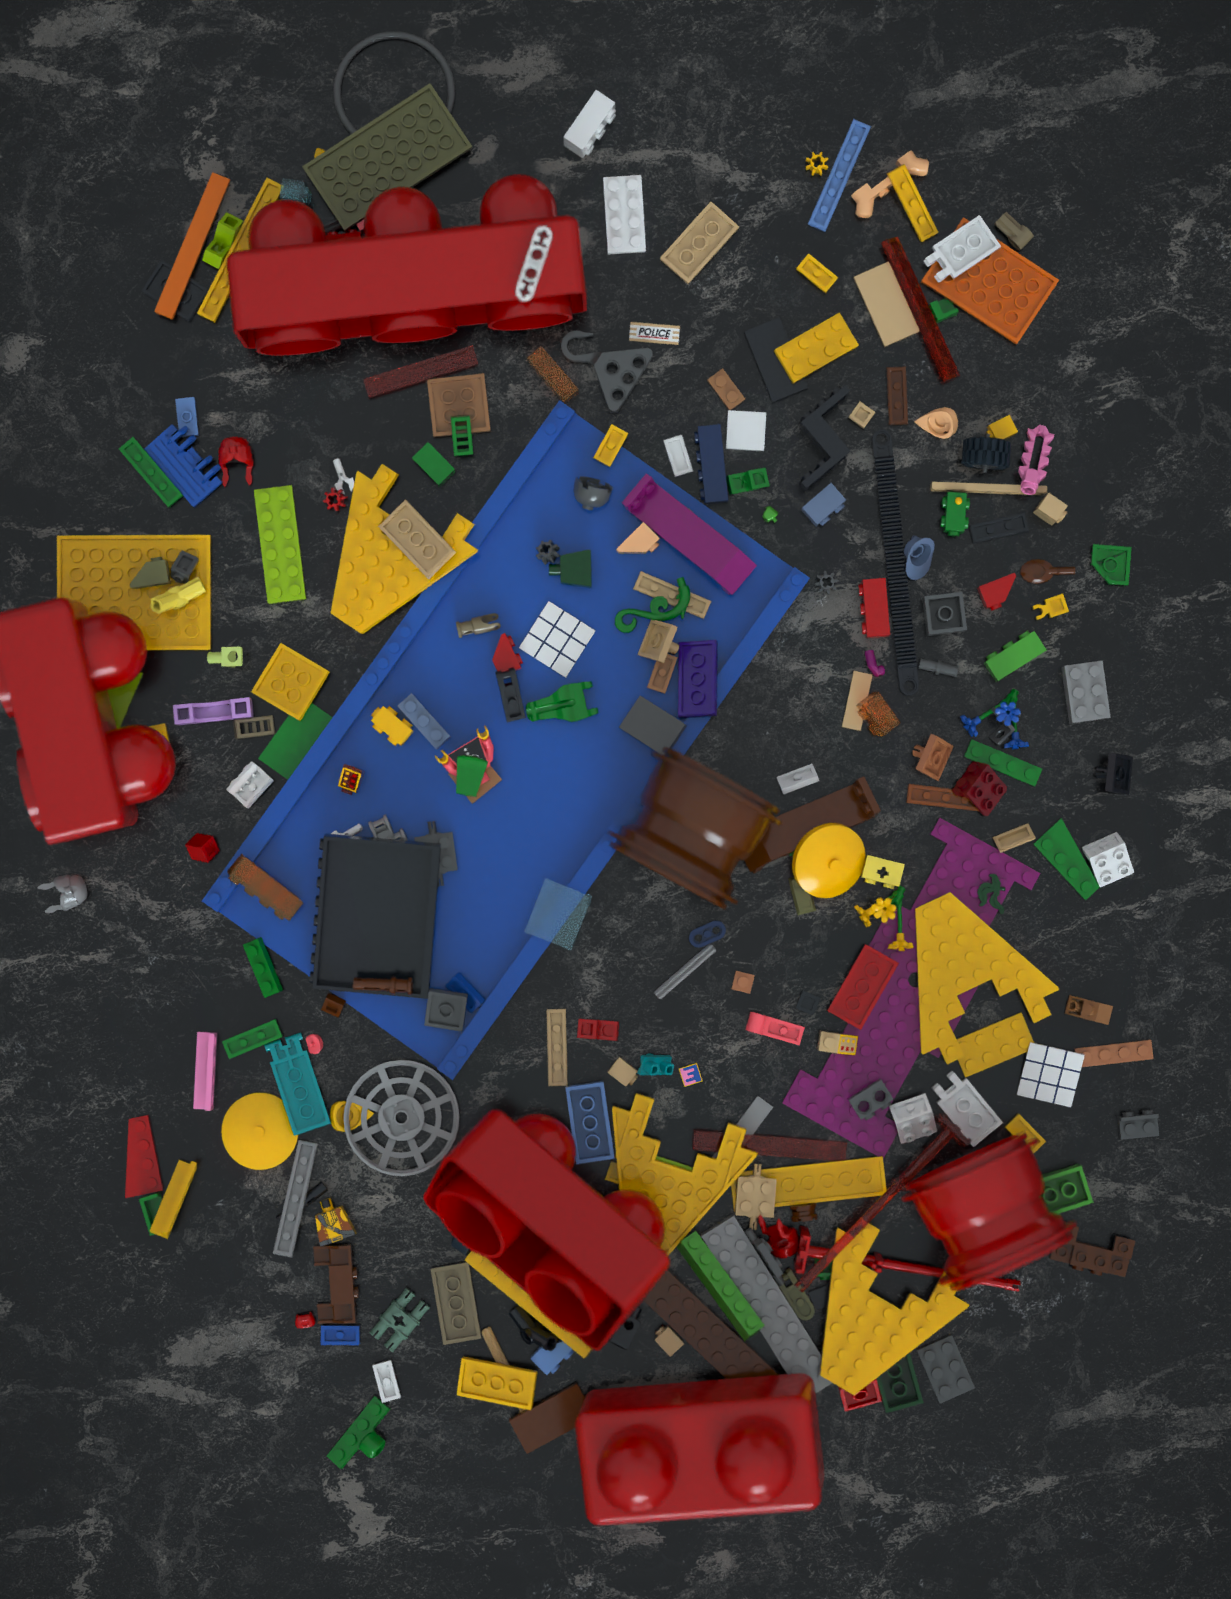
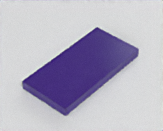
(697, 679)

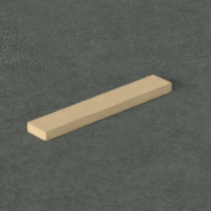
(982, 488)

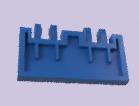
(183, 466)

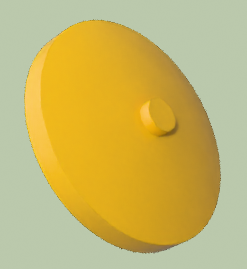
(828, 860)
(258, 1131)

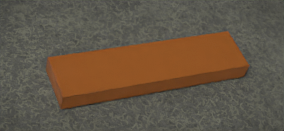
(937, 797)

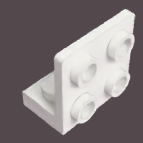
(1108, 859)
(913, 1118)

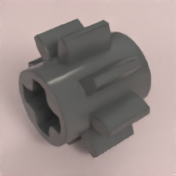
(546, 557)
(827, 588)

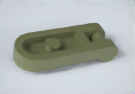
(799, 1301)

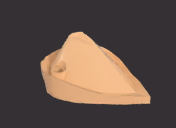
(938, 422)

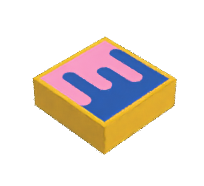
(690, 1074)

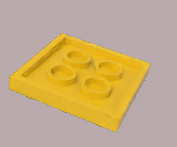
(290, 681)

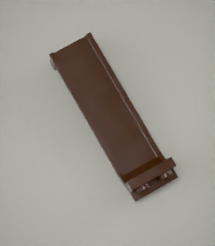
(846, 806)

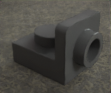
(183, 567)

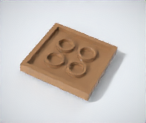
(458, 397)

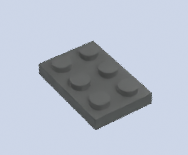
(945, 1368)

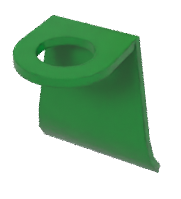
(469, 775)

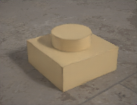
(861, 414)

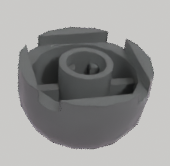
(591, 492)

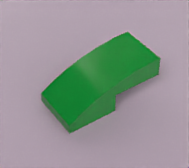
(747, 481)

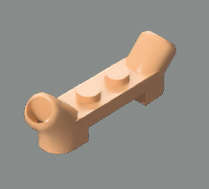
(865, 195)

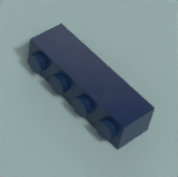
(712, 464)

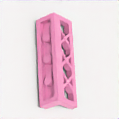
(205, 1070)

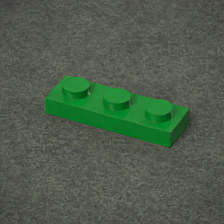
(262, 967)
(252, 1039)

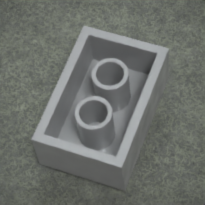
(1085, 692)

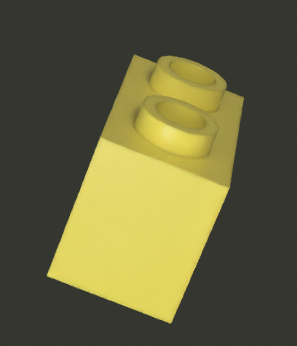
(893, 869)

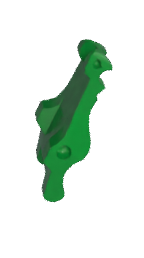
(564, 704)

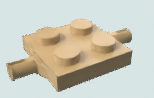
(755, 1196)

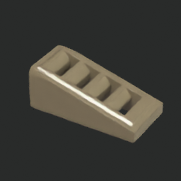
(237, 731)

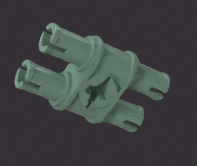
(398, 1309)

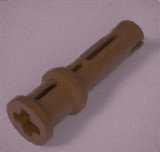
(393, 985)

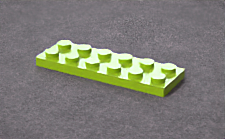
(280, 544)

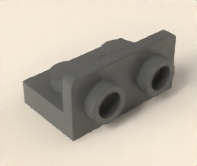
(1138, 1125)

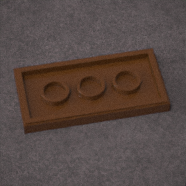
(548, 1418)

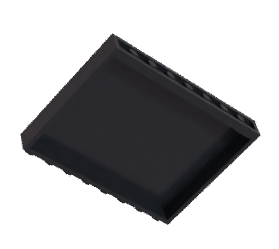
(375, 912)

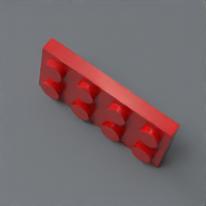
(862, 986)

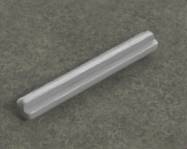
(684, 971)

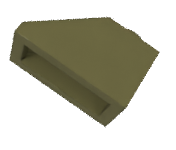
(152, 574)

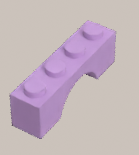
(213, 711)

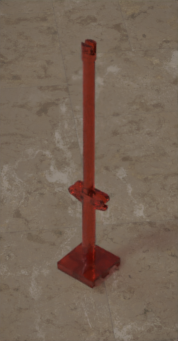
(949, 1132)

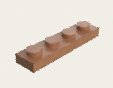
(1116, 1053)

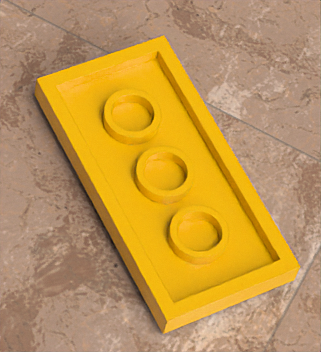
(816, 348)
(994, 1044)
(497, 1383)

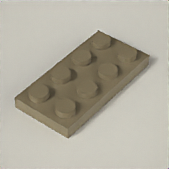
(456, 1303)

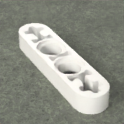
(532, 263)

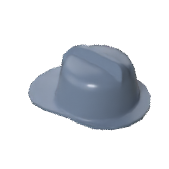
(919, 556)

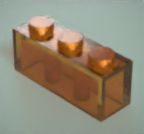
(552, 375)

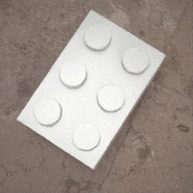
(590, 124)

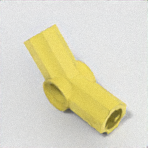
(177, 596)

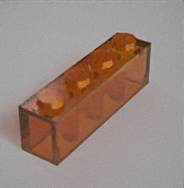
(265, 887)

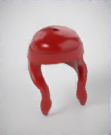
(235, 448)
(782, 1239)

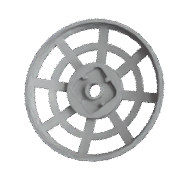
(406, 1130)

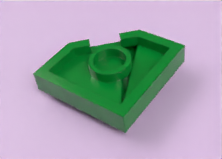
(1112, 563)

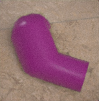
(872, 665)

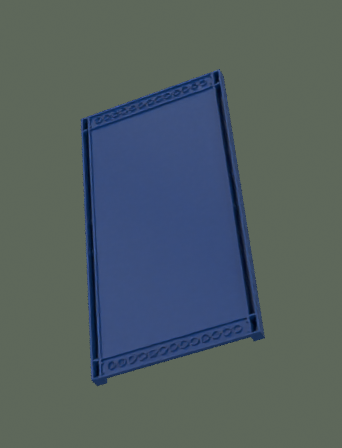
(558, 776)

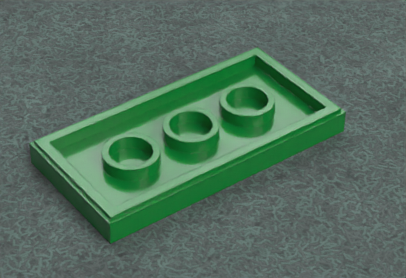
(294, 741)

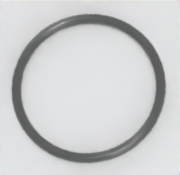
(383, 36)

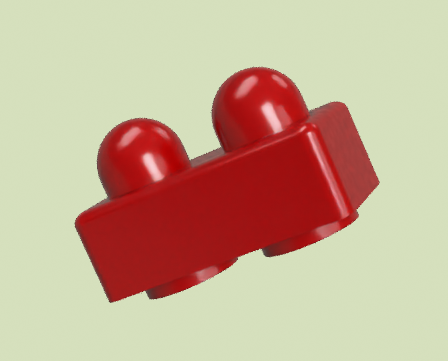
(74, 761)
(526, 1211)
(700, 1449)

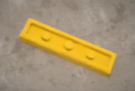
(912, 203)

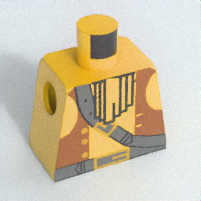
(333, 1223)

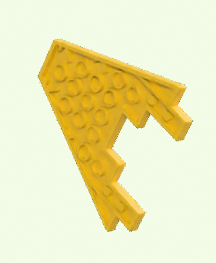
(372, 570)
(957, 955)
(678, 1192)
(865, 1331)

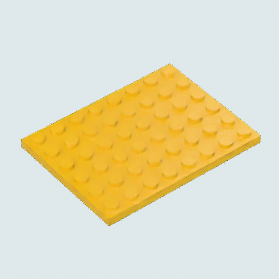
(99, 576)

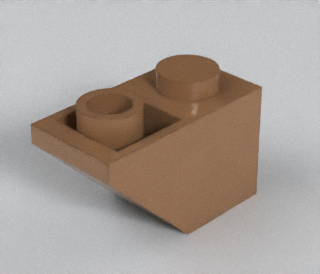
(1088, 1010)

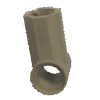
(1017, 234)

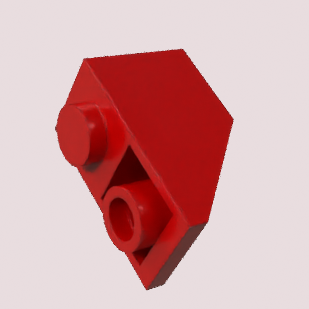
(504, 655)

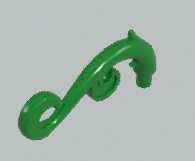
(679, 609)

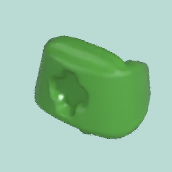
(770, 514)

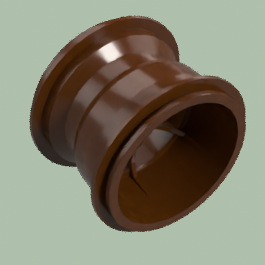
(695, 826)

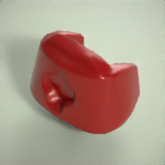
(304, 1321)

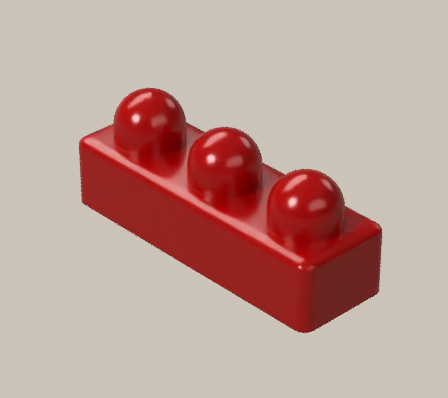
(406, 274)

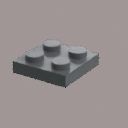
(446, 1009)

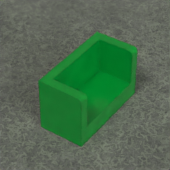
(434, 464)
(150, 1206)

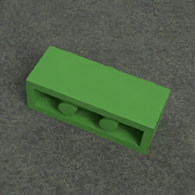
(1014, 655)

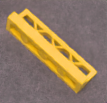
(173, 1198)

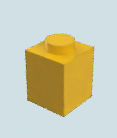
(1002, 428)

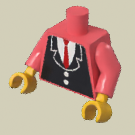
(479, 747)

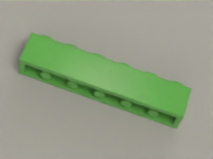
(720, 1286)

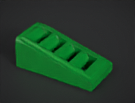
(461, 418)

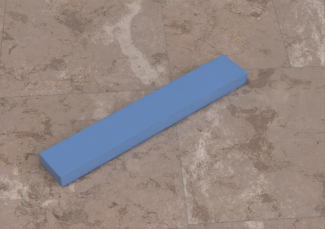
(839, 175)

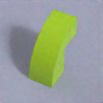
(224, 237)

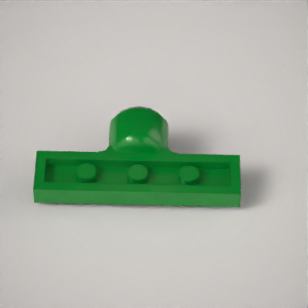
(361, 1435)

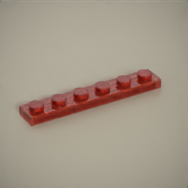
(420, 371)

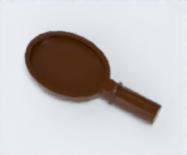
(1040, 571)

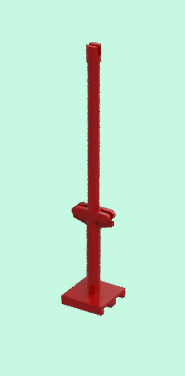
(877, 1262)

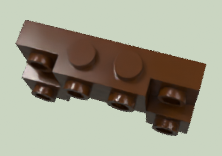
(1094, 1257)
(342, 1284)

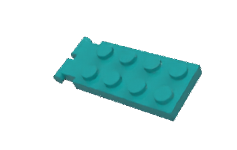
(297, 1085)

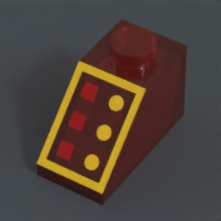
(350, 779)

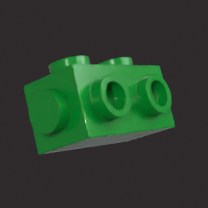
(954, 517)

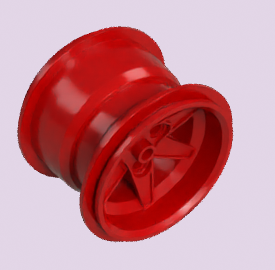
(988, 1211)

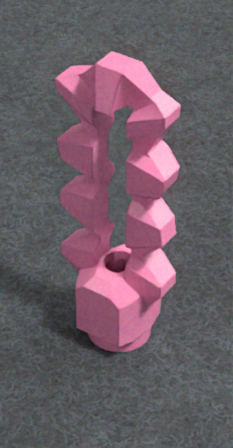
(1032, 477)

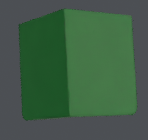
(942, 310)

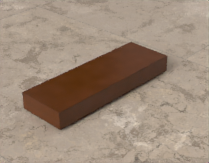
(897, 396)

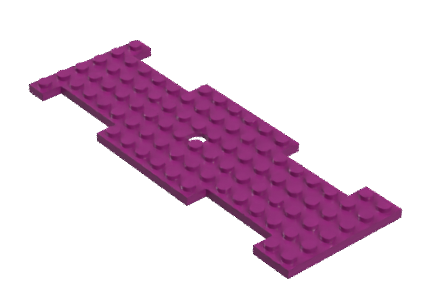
(891, 1033)

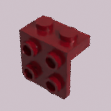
(981, 787)

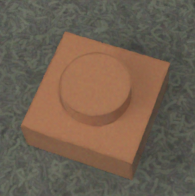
(742, 982)

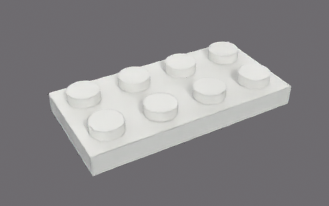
(624, 214)

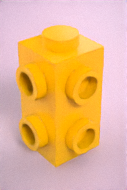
(386, 721)

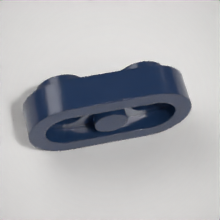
(707, 934)

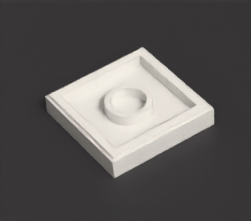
(746, 430)

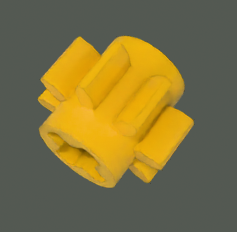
(821, 165)

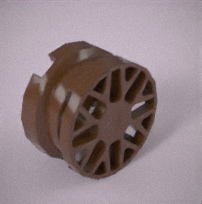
(803, 1212)

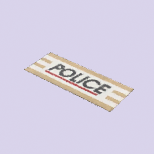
(654, 333)

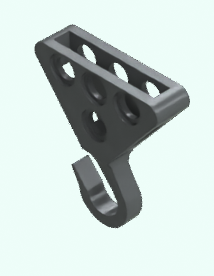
(621, 359)

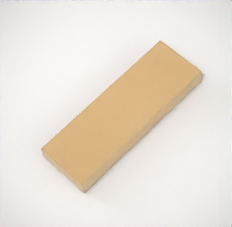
(858, 691)

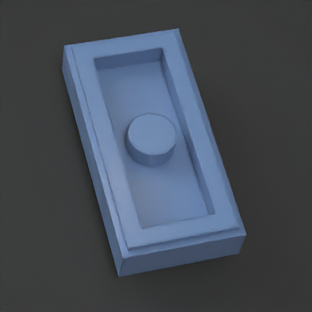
(187, 415)

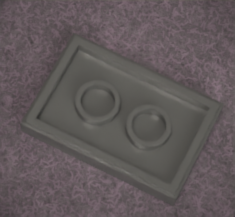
(652, 725)

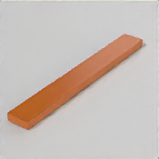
(192, 246)

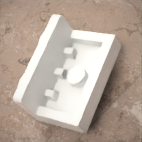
(250, 784)

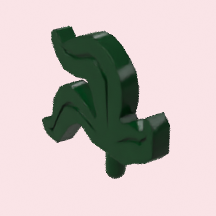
(986, 888)

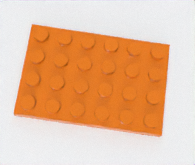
(998, 291)

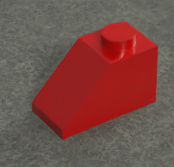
(996, 592)

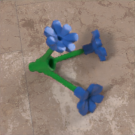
(1007, 711)

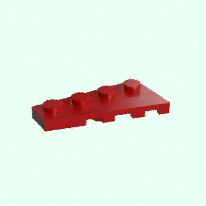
(142, 1167)

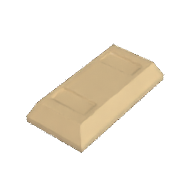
(1014, 838)

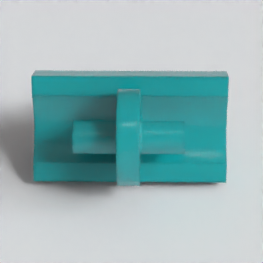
(656, 1065)

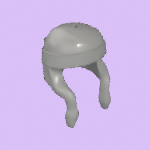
(72, 891)

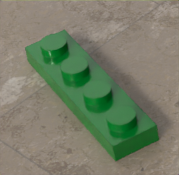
(150, 472)
(1003, 762)

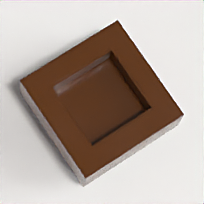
(333, 1005)

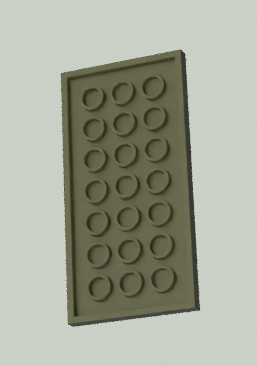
(387, 153)

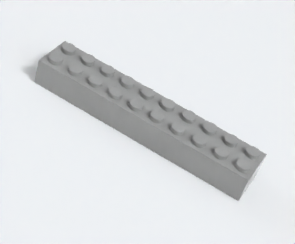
(752, 1278)

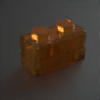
(878, 714)

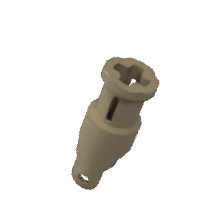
(478, 625)

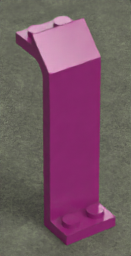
(689, 534)

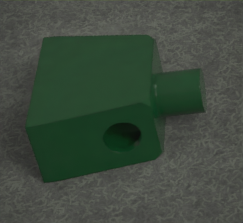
(574, 569)

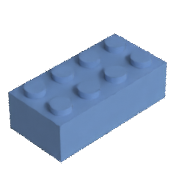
(590, 1122)

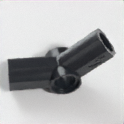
(532, 1330)

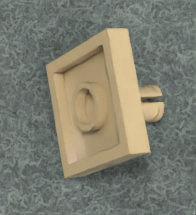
(658, 641)

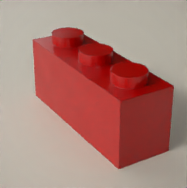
(874, 608)

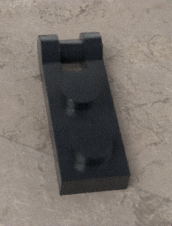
(510, 695)

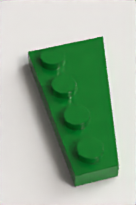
(1067, 859)

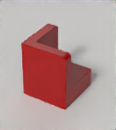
(202, 847)

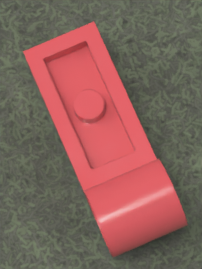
(774, 1028)

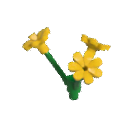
(886, 909)

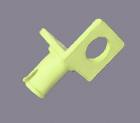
(227, 657)

